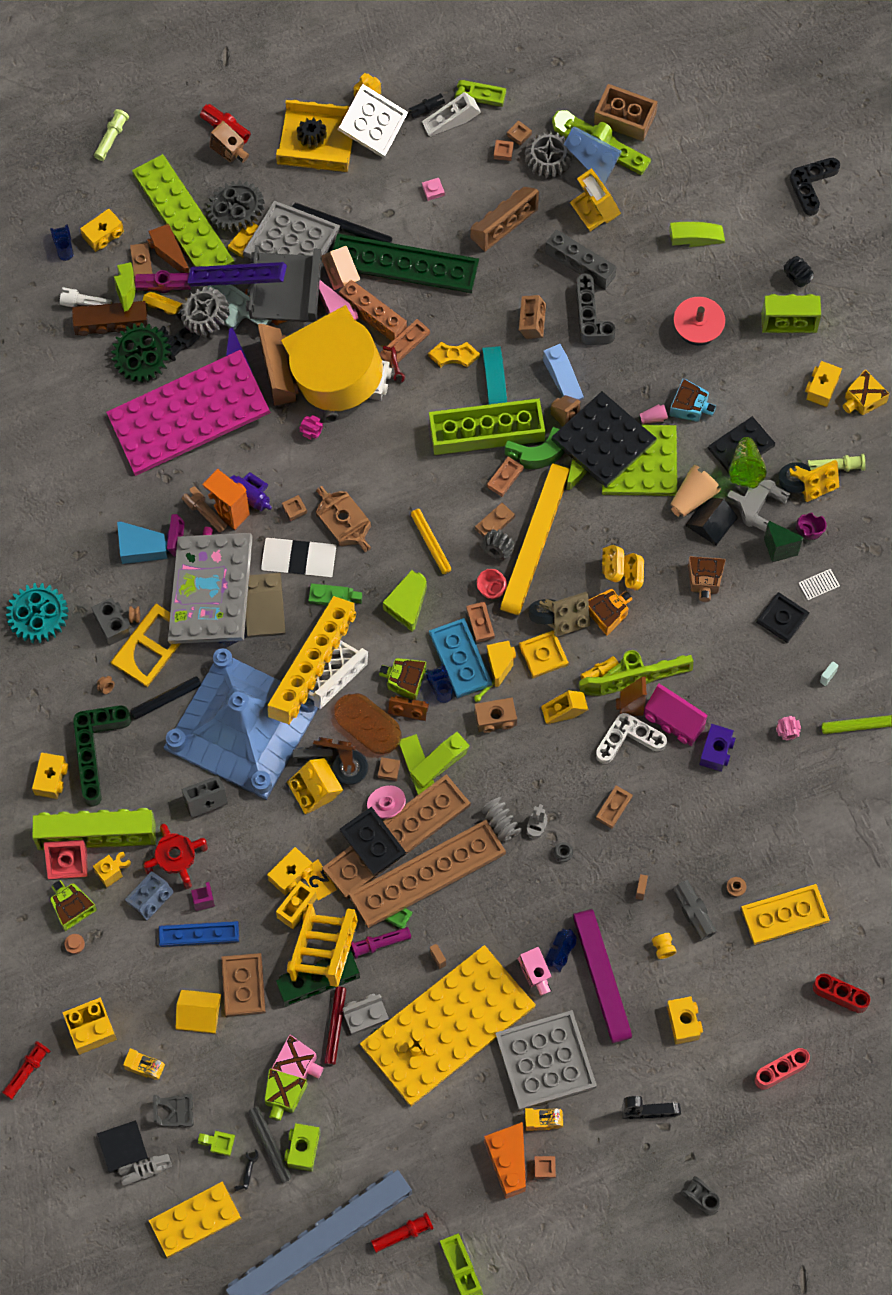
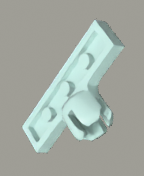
(237, 306)

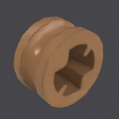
(134, 614)

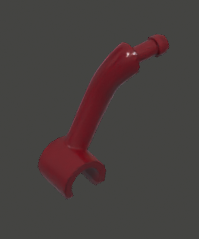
(395, 363)

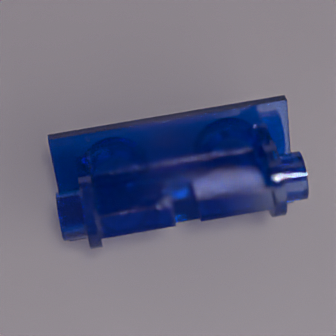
(565, 942)

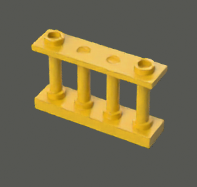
(338, 955)

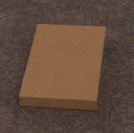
(243, 984)

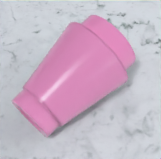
(654, 414)

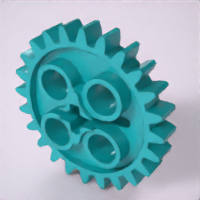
(50, 622)

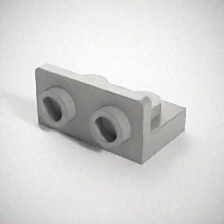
(365, 1013)

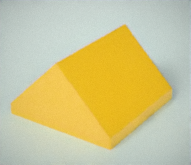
(197, 1011)

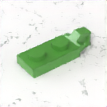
(323, 594)

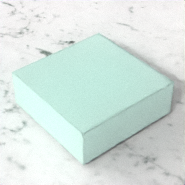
(829, 673)

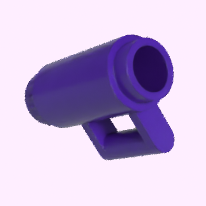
(256, 497)

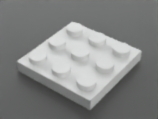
(372, 121)

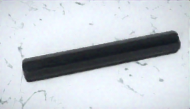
(165, 697)

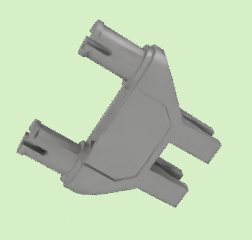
(753, 501)

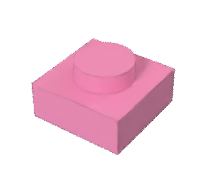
(433, 189)

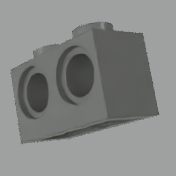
(108, 622)

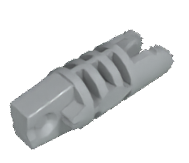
(144, 1168)

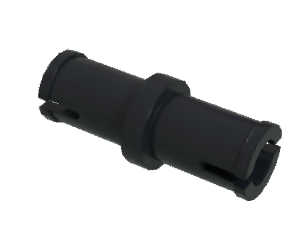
(426, 105)

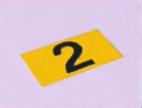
(320, 881)

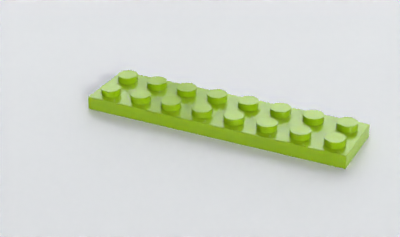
(181, 213)

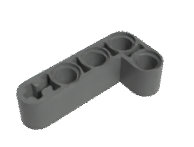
(591, 325)

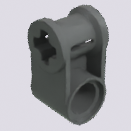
(701, 1195)

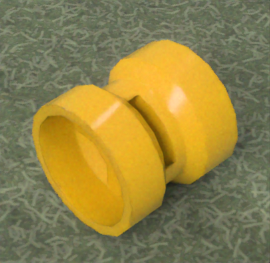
(663, 945)

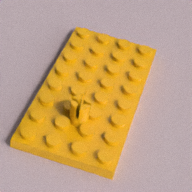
(447, 1025)

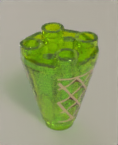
(747, 465)

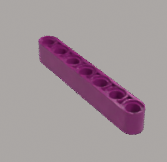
(602, 976)

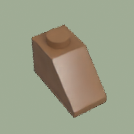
(565, 409)

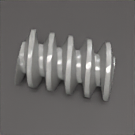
(499, 820)

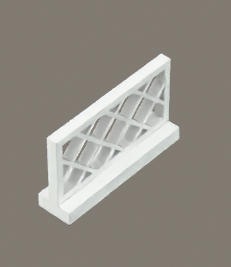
(338, 677)

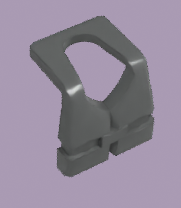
(180, 1107)

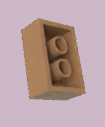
(626, 112)

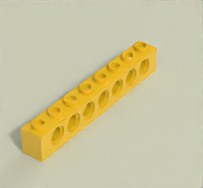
(311, 660)

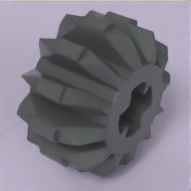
(498, 544)

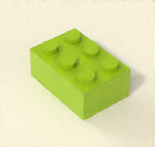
(791, 314)

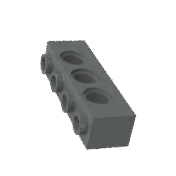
(580, 259)

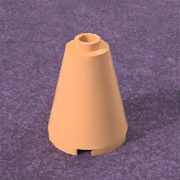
(694, 491)

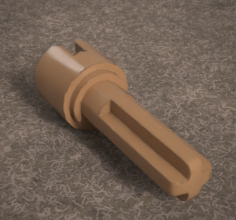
(197, 502)

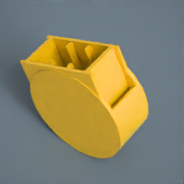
(334, 361)

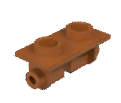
(400, 707)

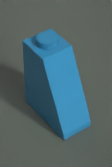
(140, 544)

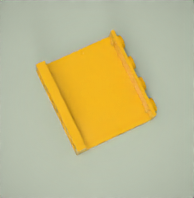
(336, 148)

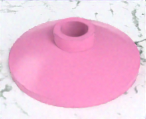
(387, 801)

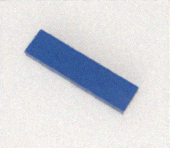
(199, 934)

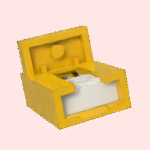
(595, 203)

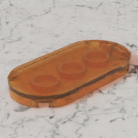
(368, 723)

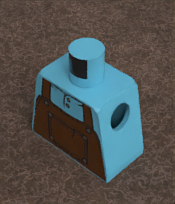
(691, 402)

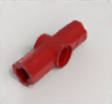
(215, 117)

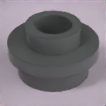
(563, 846)

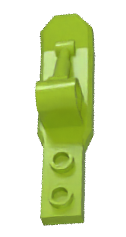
(564, 121)
(627, 673)

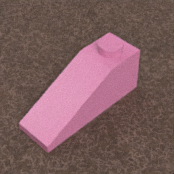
(333, 301)

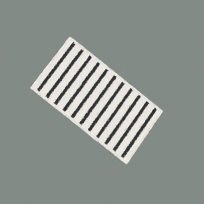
(819, 584)

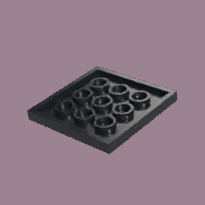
(603, 439)

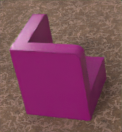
(203, 898)

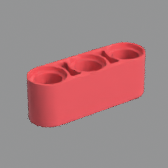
(788, 1061)

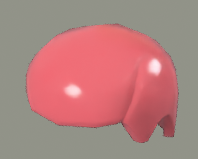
(491, 583)

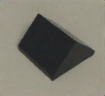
(712, 520)

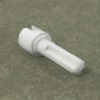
(72, 298)

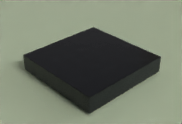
(783, 617)
(122, 1146)

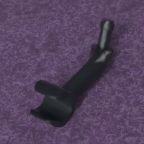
(248, 1170)

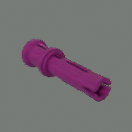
(371, 944)

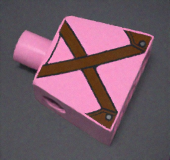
(531, 962)
(297, 1060)

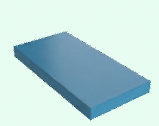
(461, 657)

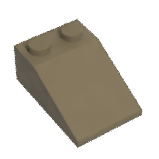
(265, 605)

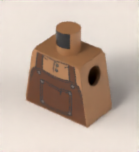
(228, 143)
(705, 575)

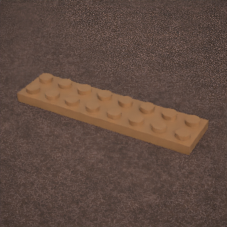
(410, 827)
(427, 873)

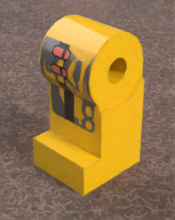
(143, 1065)
(543, 1119)

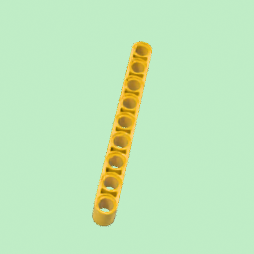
(535, 539)

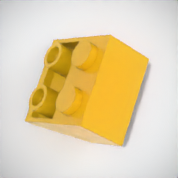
(314, 785)
(89, 1026)

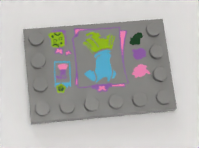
(210, 588)

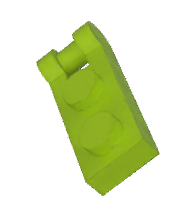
(482, 93)

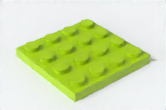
(654, 470)

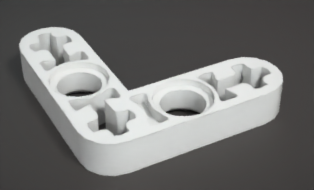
(629, 730)

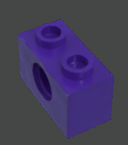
(717, 759)

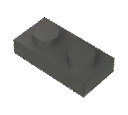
(304, 754)

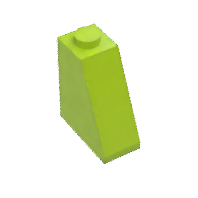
(407, 599)

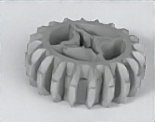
(537, 154)
(194, 315)

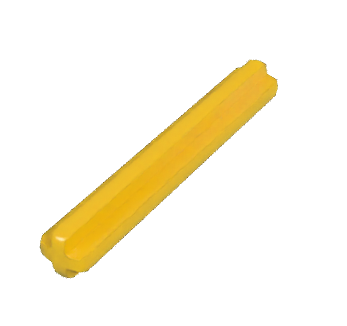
(431, 541)

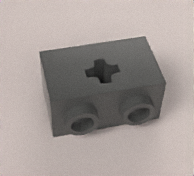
(204, 796)

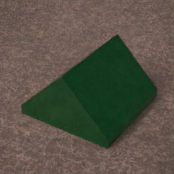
(781, 542)

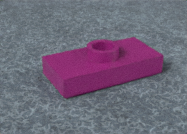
(176, 530)

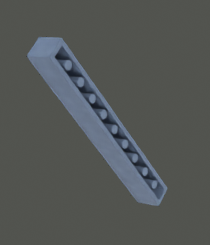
(324, 1237)

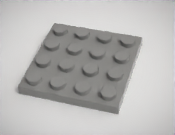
(291, 232)
(545, 1060)

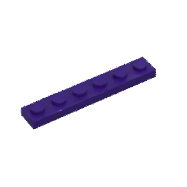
(237, 274)

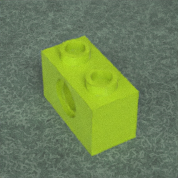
(305, 1159)

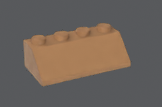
(505, 217)
(277, 365)

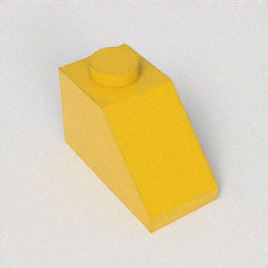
(500, 660)
(565, 707)

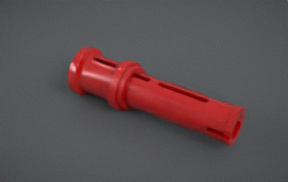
(31, 1062)
(411, 1228)

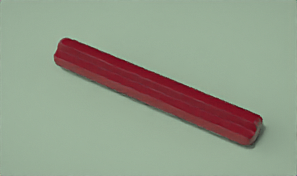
(335, 1025)

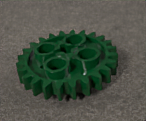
(144, 368)

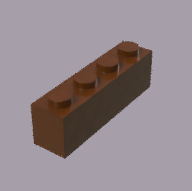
(108, 318)

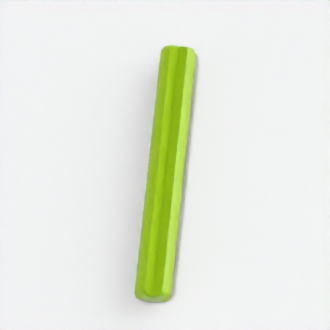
(856, 724)

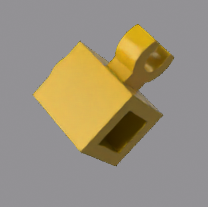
(369, 81)
(109, 870)

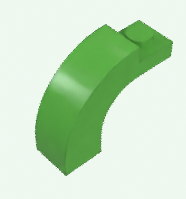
(537, 456)

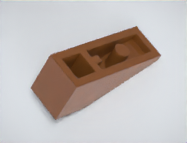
(167, 248)
(633, 698)

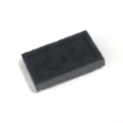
(725, 446)
(372, 841)

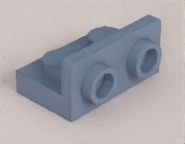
(149, 895)

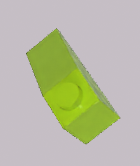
(440, 759)

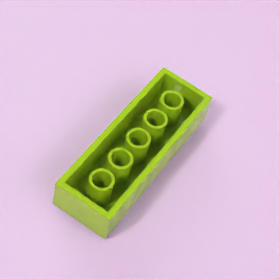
(486, 426)
(96, 829)

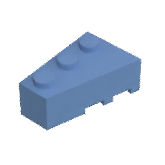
(593, 152)

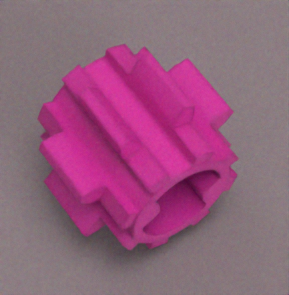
(311, 427)

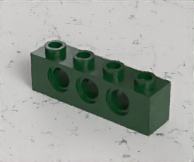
(292, 995)

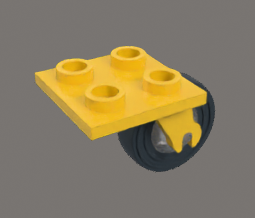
(799, 477)

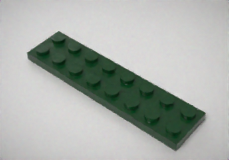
(410, 263)

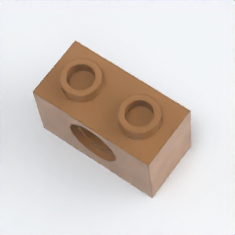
(503, 707)

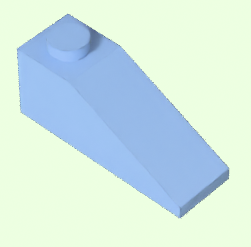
(562, 372)

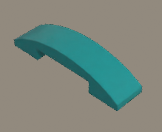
(494, 375)

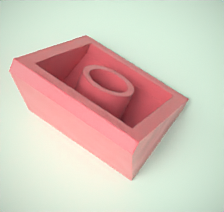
(66, 859)

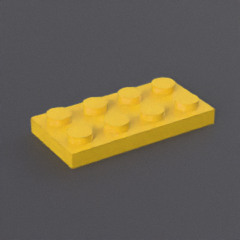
(785, 914)
(195, 1219)

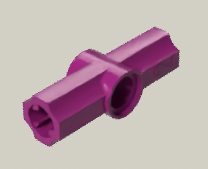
(149, 282)

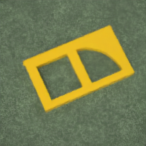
(124, 658)

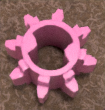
(788, 728)

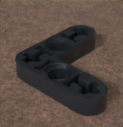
(808, 177)
(634, 1109)

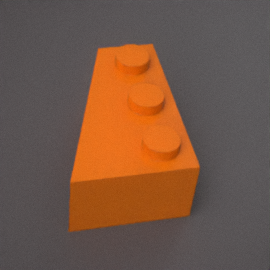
(229, 498)
(508, 1159)

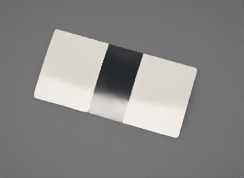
(298, 557)

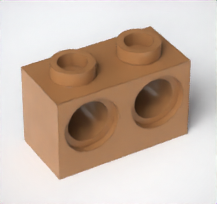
(532, 317)

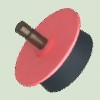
(699, 320)

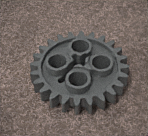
(235, 206)

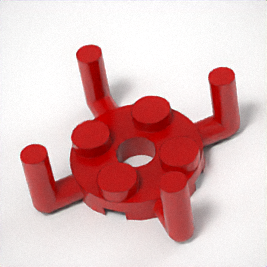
(182, 862)

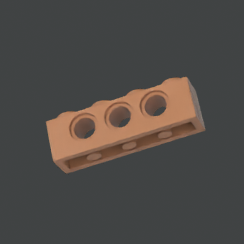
(373, 310)

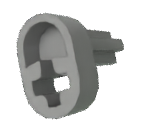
(537, 819)

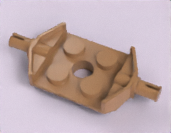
(346, 531)

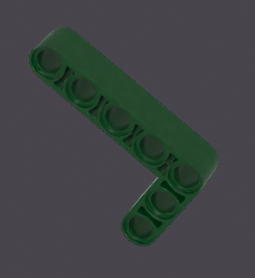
(89, 748)

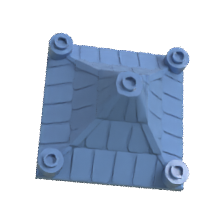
(230, 727)

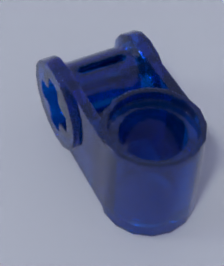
(62, 240)
(439, 680)

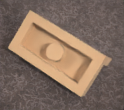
(340, 267)

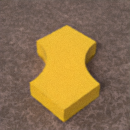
(461, 354)

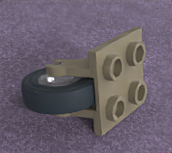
(562, 615)

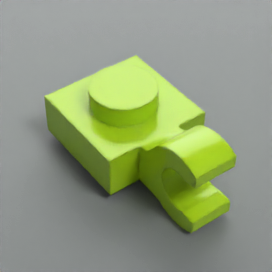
(220, 1143)

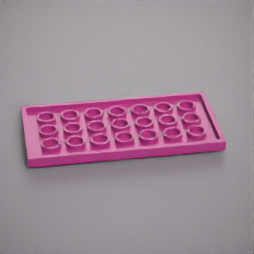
(188, 412)

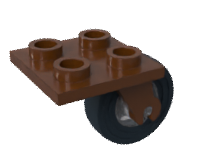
(349, 765)

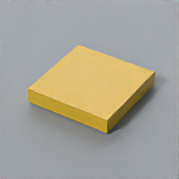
(543, 654)

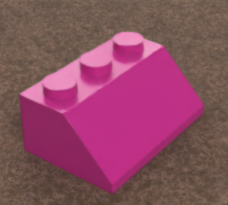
(675, 715)

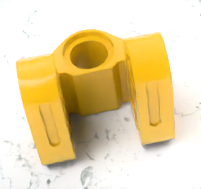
(617, 565)

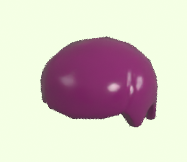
(810, 526)

